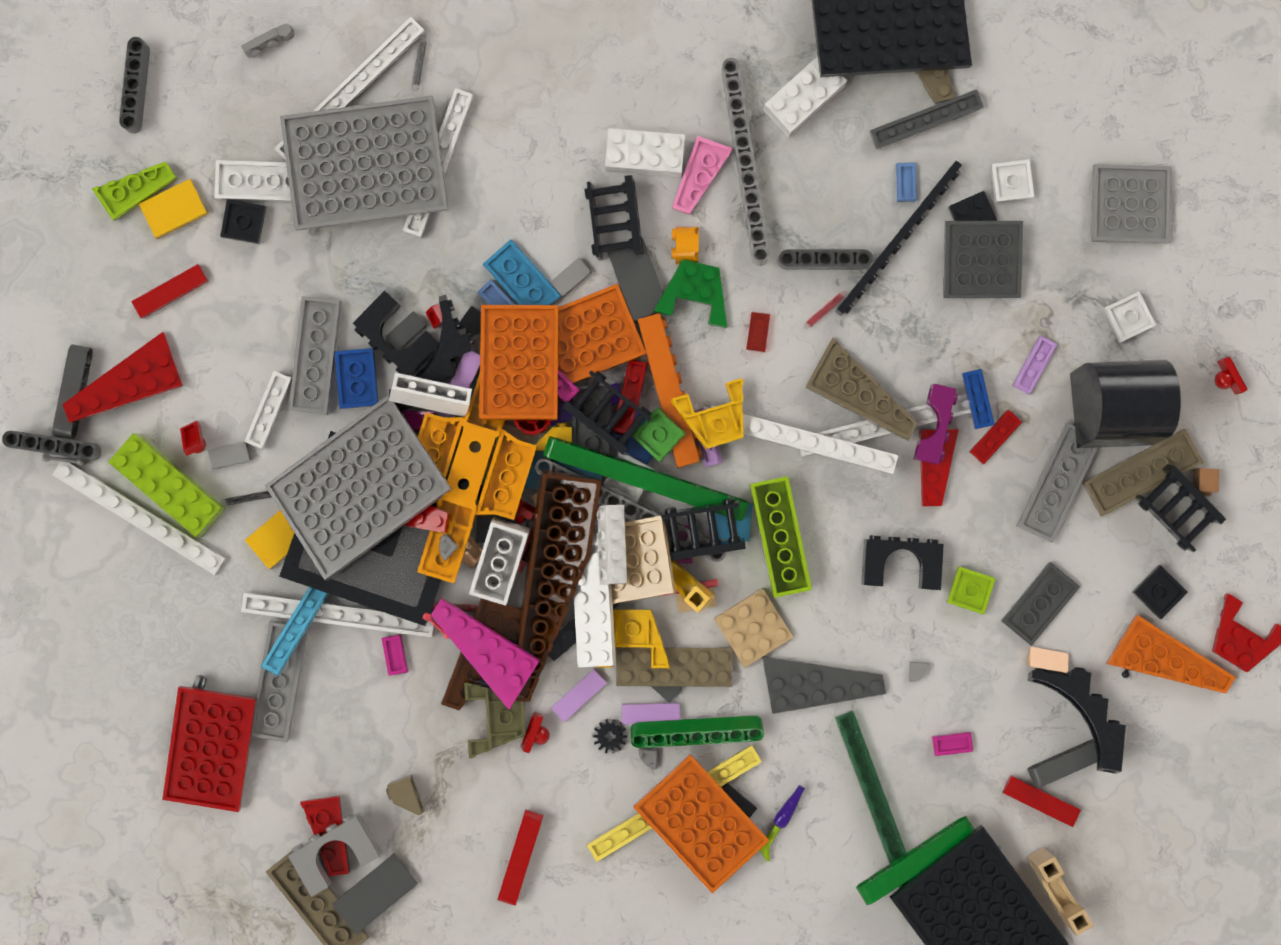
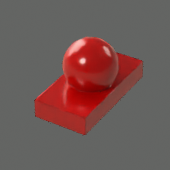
(1229, 377)
(192, 438)
(535, 733)

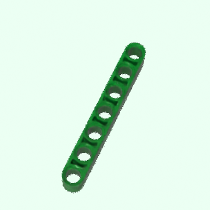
(696, 731)
(913, 861)

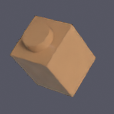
(1206, 480)

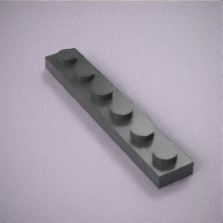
(926, 119)

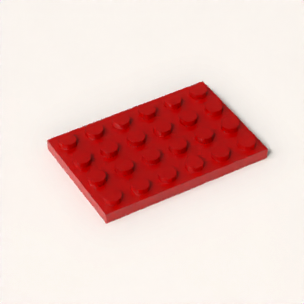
(209, 748)

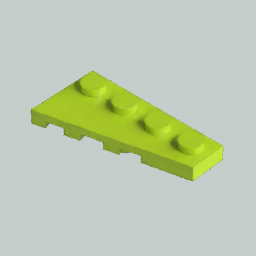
(126, 193)

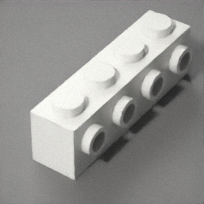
(430, 395)
(611, 544)

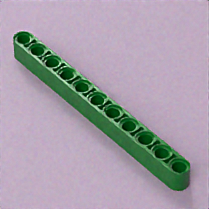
(639, 476)

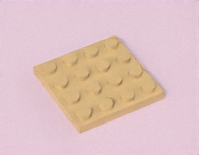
(646, 562)

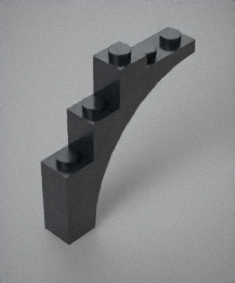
(451, 343)
(1107, 736)

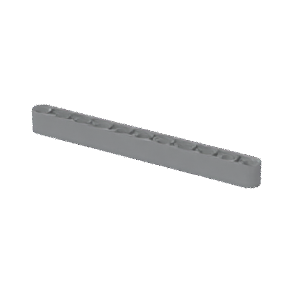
(745, 152)
(640, 509)

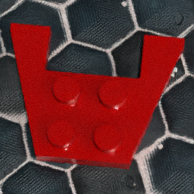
(1240, 644)

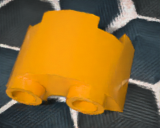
(685, 244)

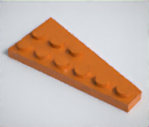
(1156, 653)

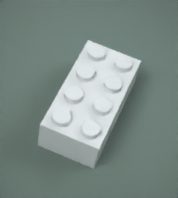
(802, 98)
(644, 152)
(499, 561)

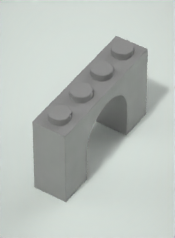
(307, 857)

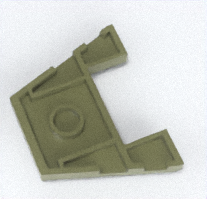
(502, 723)

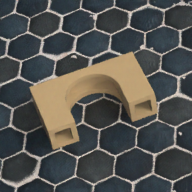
(1050, 875)

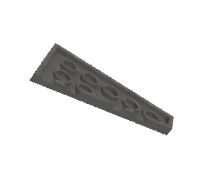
(808, 685)

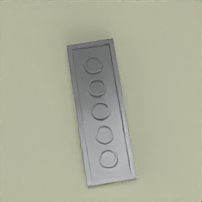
(314, 355)
(1056, 486)
(277, 694)

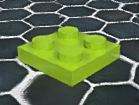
(970, 590)

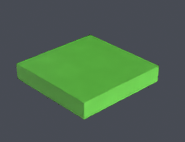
(659, 435)

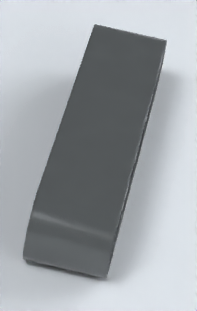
(130, 77)
(833, 254)
(73, 381)
(43, 442)
(1063, 764)

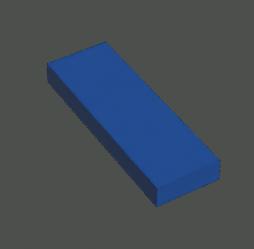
(978, 399)

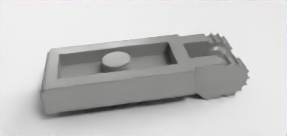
(268, 40)

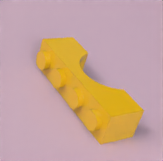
(691, 589)

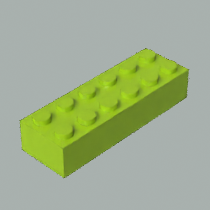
(167, 485)
(780, 537)

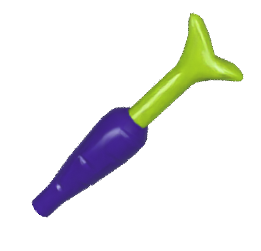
(782, 819)

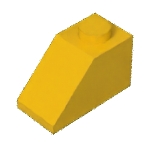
(562, 432)

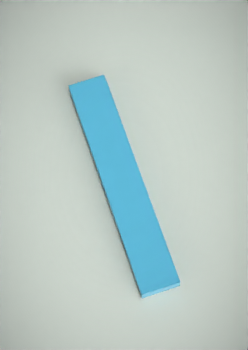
(294, 631)

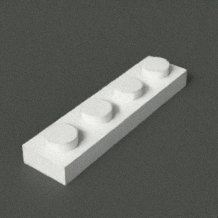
(268, 410)

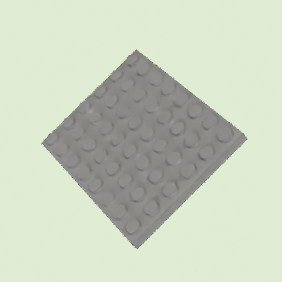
(364, 163)
(358, 487)

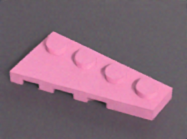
(703, 165)

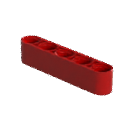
(520, 857)

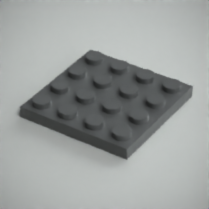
(983, 259)

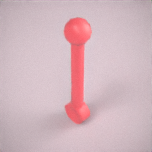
(427, 617)

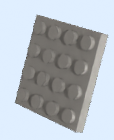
(1131, 203)

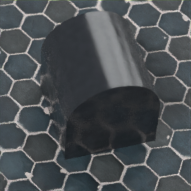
(1125, 403)

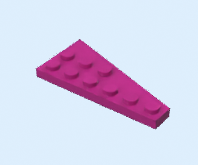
(494, 657)

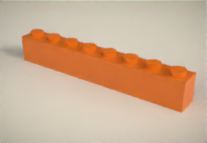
(667, 384)

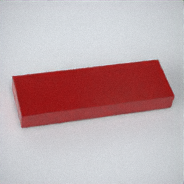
(995, 436)

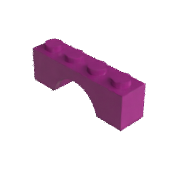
(941, 401)

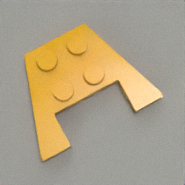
(716, 424)
(639, 629)

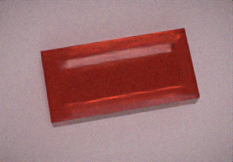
(758, 332)

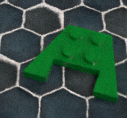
(696, 284)

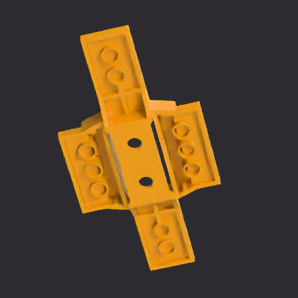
(501, 488)

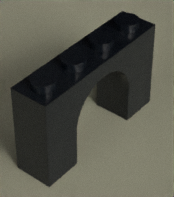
(371, 325)
(928, 555)

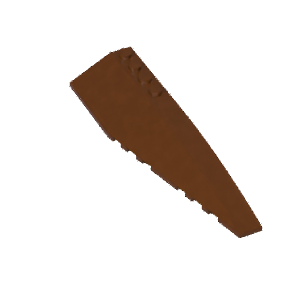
(555, 561)

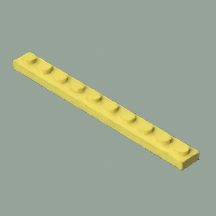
(636, 825)

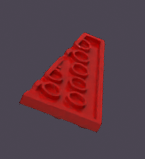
(137, 377)

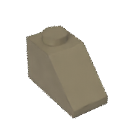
(405, 795)

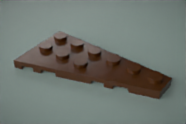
(498, 618)

